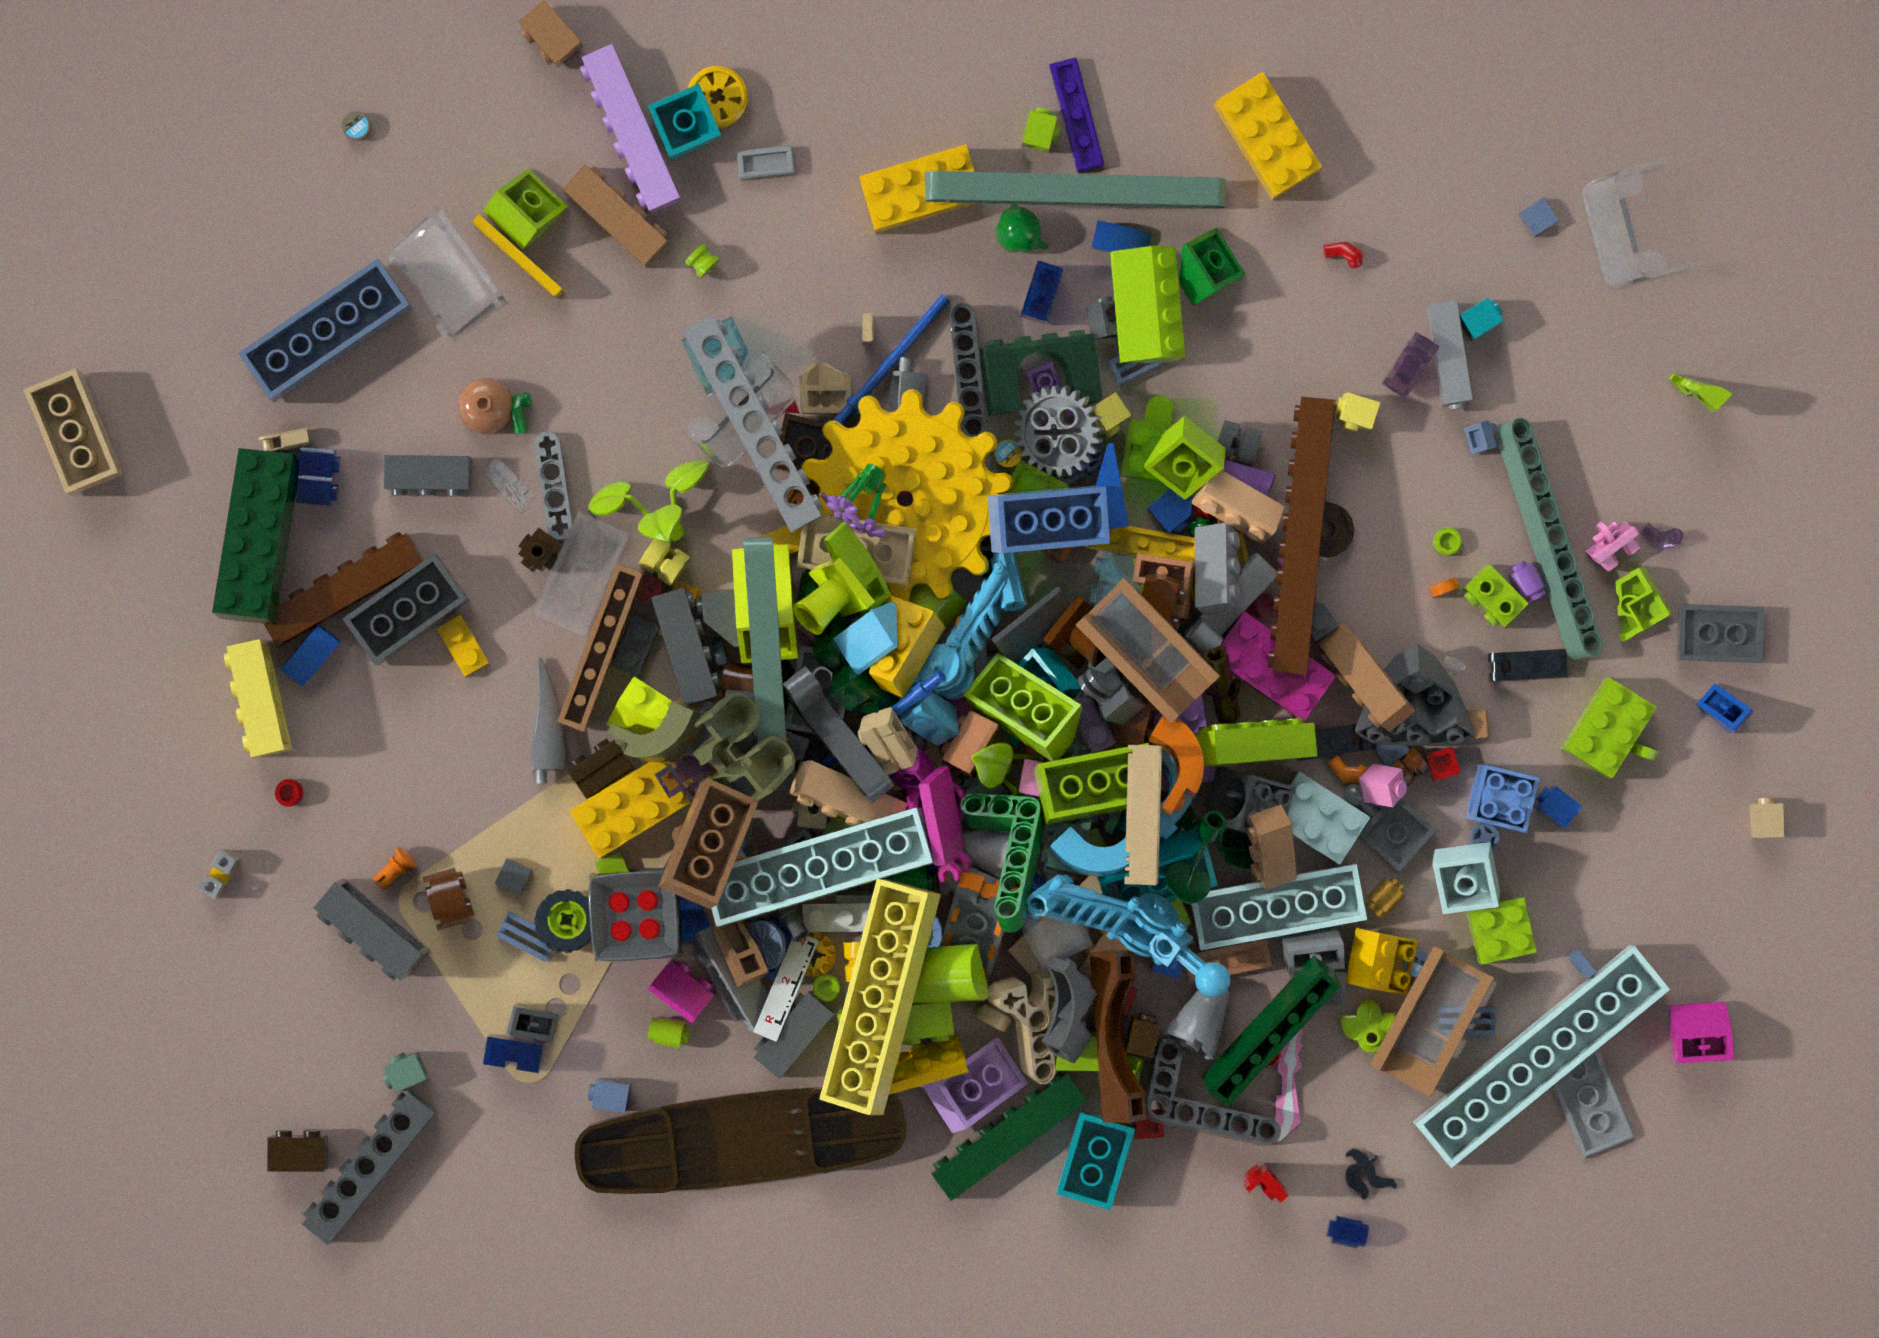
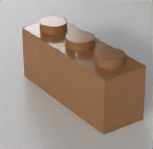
(1272, 847)

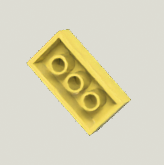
(258, 698)

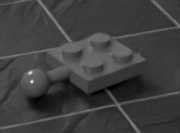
(1392, 831)

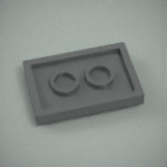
(1720, 633)

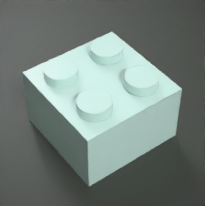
(1466, 878)

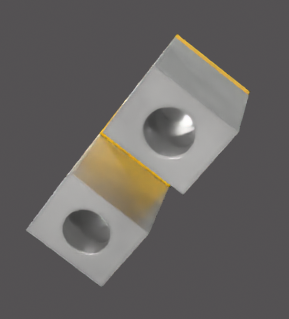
(216, 880)

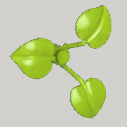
(664, 523)
(996, 762)

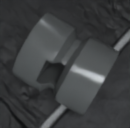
(1248, 443)

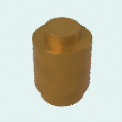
(1385, 897)

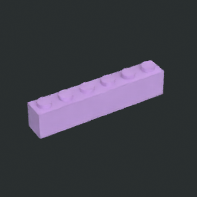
(631, 129)

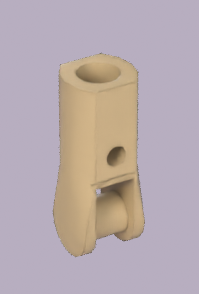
(289, 440)

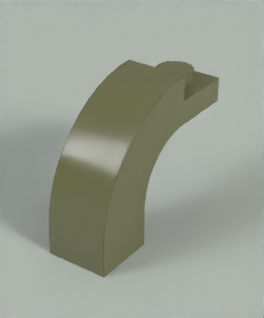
(665, 742)

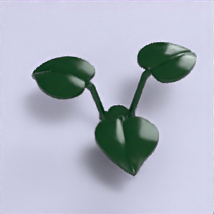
(1193, 884)

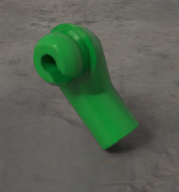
(517, 416)

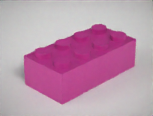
(1248, 653)

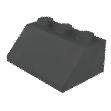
(1031, 627)

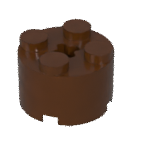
(447, 898)

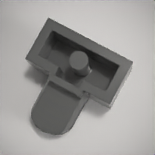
(1113, 692)

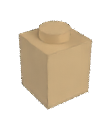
(1767, 819)

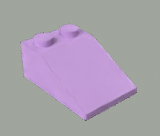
(974, 1094)

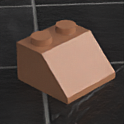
(974, 735)

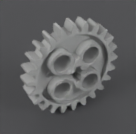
(1056, 405)

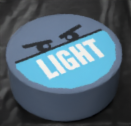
(1418, 963)

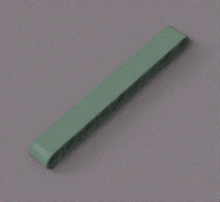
(1549, 539)
(764, 636)

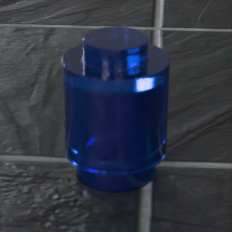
(1347, 1232)

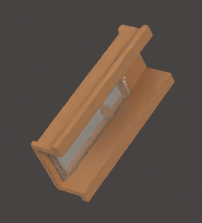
(1147, 650)
(1432, 1021)

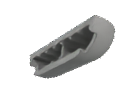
(742, 1002)

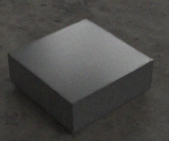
(513, 876)

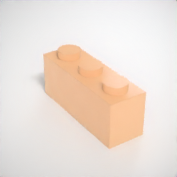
(1239, 506)

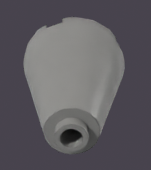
(986, 849)
(1199, 1025)

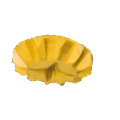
(823, 963)

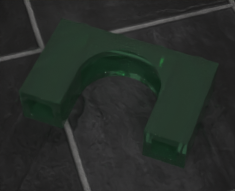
(1002, 361)

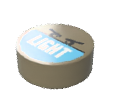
(356, 126)

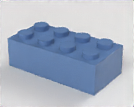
(1048, 519)

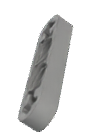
(551, 486)

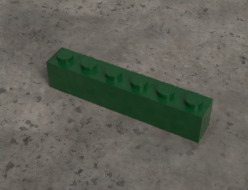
(1271, 1031)
(1008, 1136)

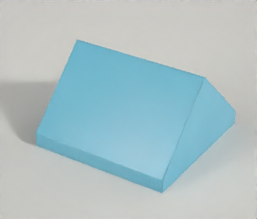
(869, 637)

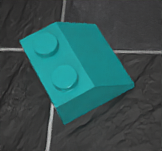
(684, 122)

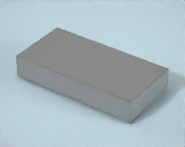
(765, 162)

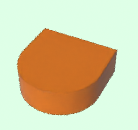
(1444, 587)

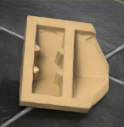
(823, 389)

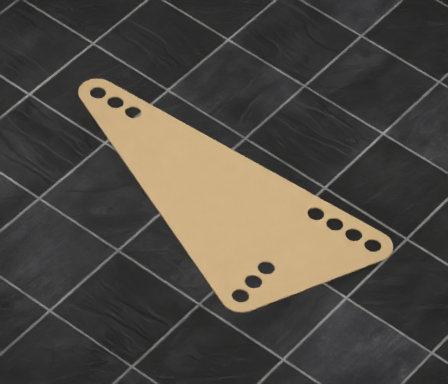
(496, 975)

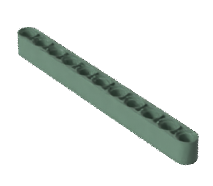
(1075, 189)

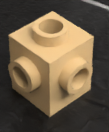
(808, 817)

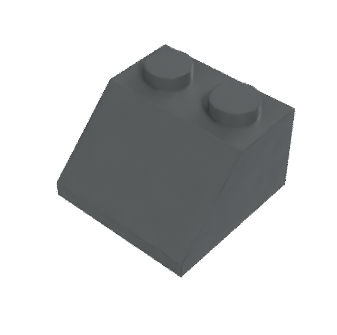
(719, 614)

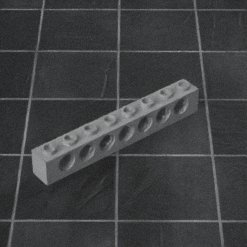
(697, 338)

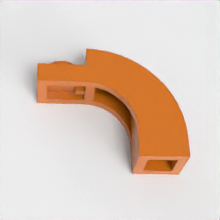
(1187, 754)

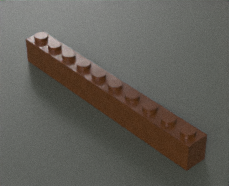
(1303, 538)

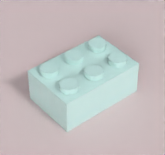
(1323, 818)

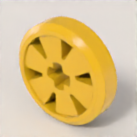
(734, 91)

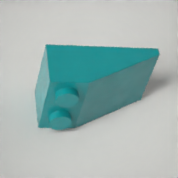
(1050, 669)

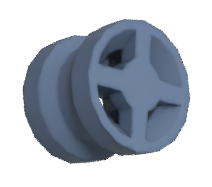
(1485, 837)

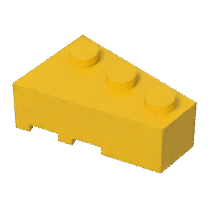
(916, 637)

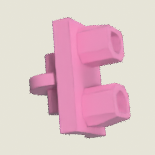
(1610, 540)

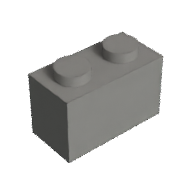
(1323, 944)

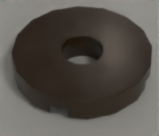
(1343, 530)

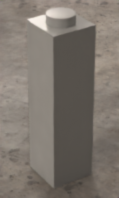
(1450, 357)

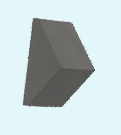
(532, 1023)

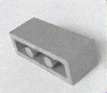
(1216, 569)

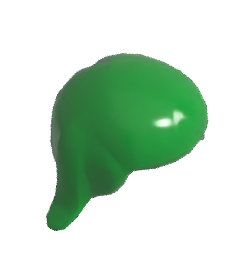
(1019, 230)

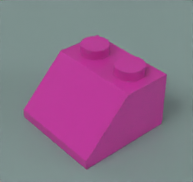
(682, 990)

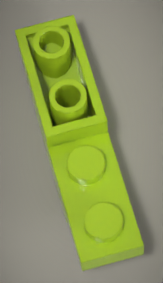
(846, 545)

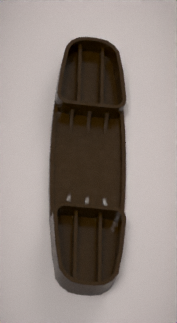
(733, 1142)

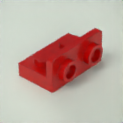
(1268, 1181)

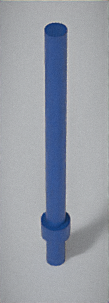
(892, 359)
(919, 692)

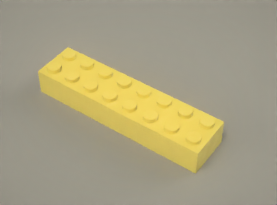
(880, 997)

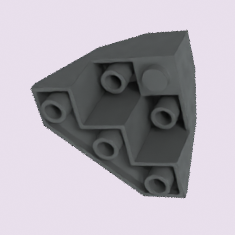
(1431, 691)

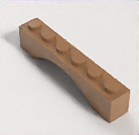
(736, 945)

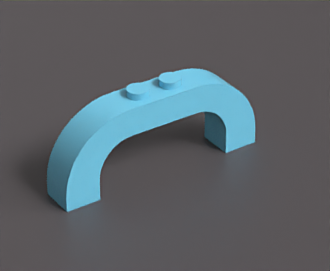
(1090, 860)

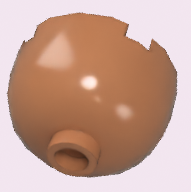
(485, 406)

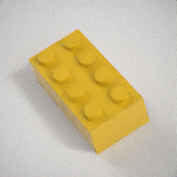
(1267, 136)
(898, 192)
(626, 809)

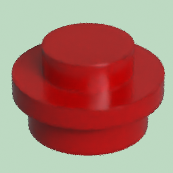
(289, 792)

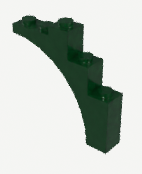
(846, 686)

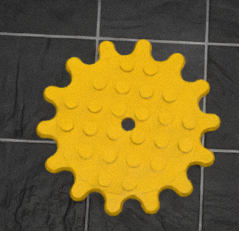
(936, 466)

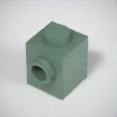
(404, 1071)

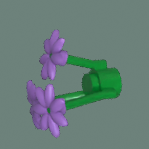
(868, 480)

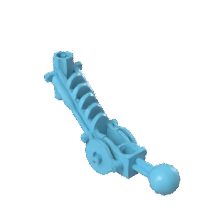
(956, 657)
(1140, 924)

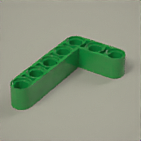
(1017, 850)

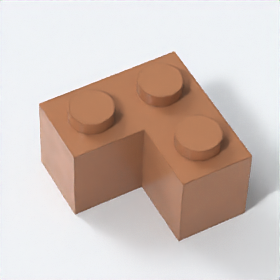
(1168, 567)

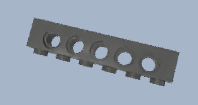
(328, 1227)

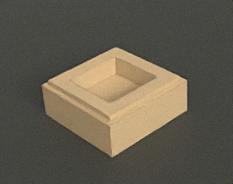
(868, 328)

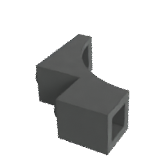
(1073, 996)

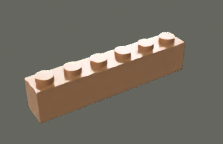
(601, 647)

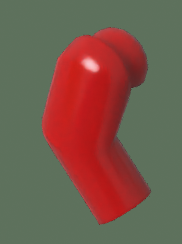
(1345, 250)

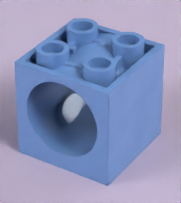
(1502, 798)

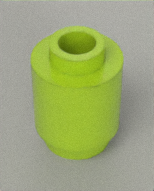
(668, 1032)

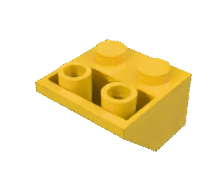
(1378, 961)

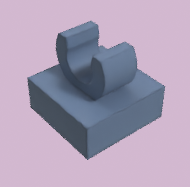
(1480, 437)

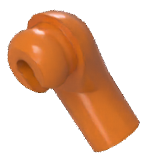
(1346, 774)

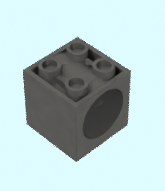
(1242, 794)

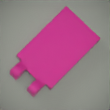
(943, 823)

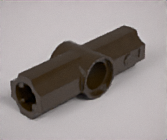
(1225, 688)

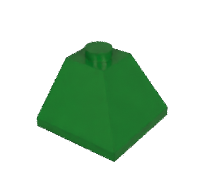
(1207, 266)

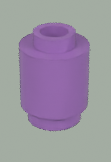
(1527, 581)

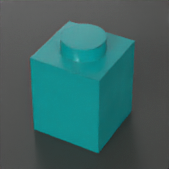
(1481, 318)

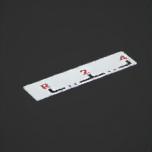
(785, 988)

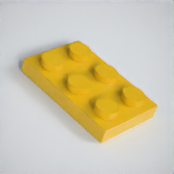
(928, 1064)

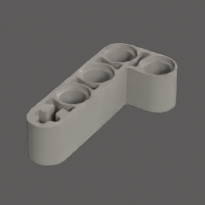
(1206, 631)

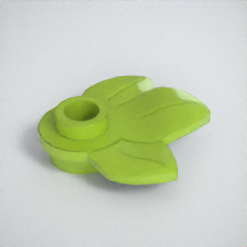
(1366, 1022)

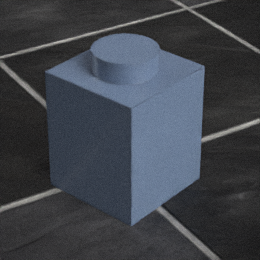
(609, 1095)

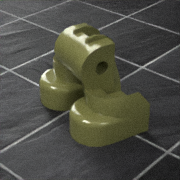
(731, 722)

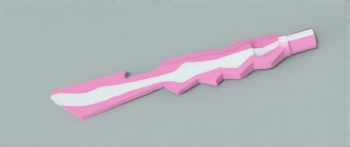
(1286, 1104)

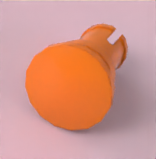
(397, 866)

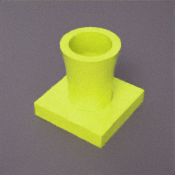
(836, 593)

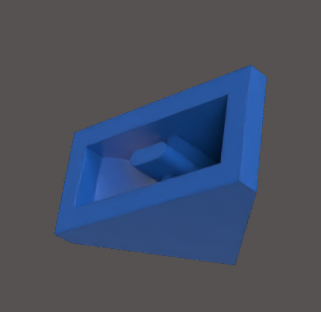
(1724, 708)

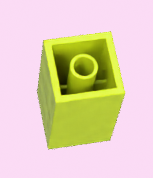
(785, 603)

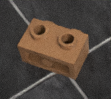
(550, 34)

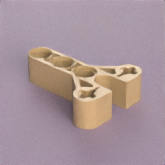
(1012, 998)

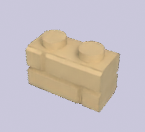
(888, 741)

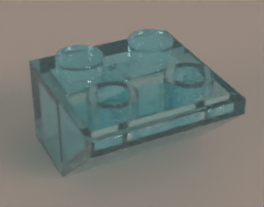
(1108, 575)

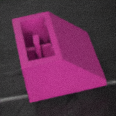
(1700, 1032)

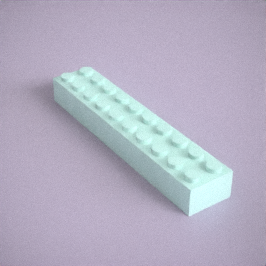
(1541, 1055)

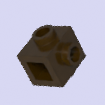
(531, 543)

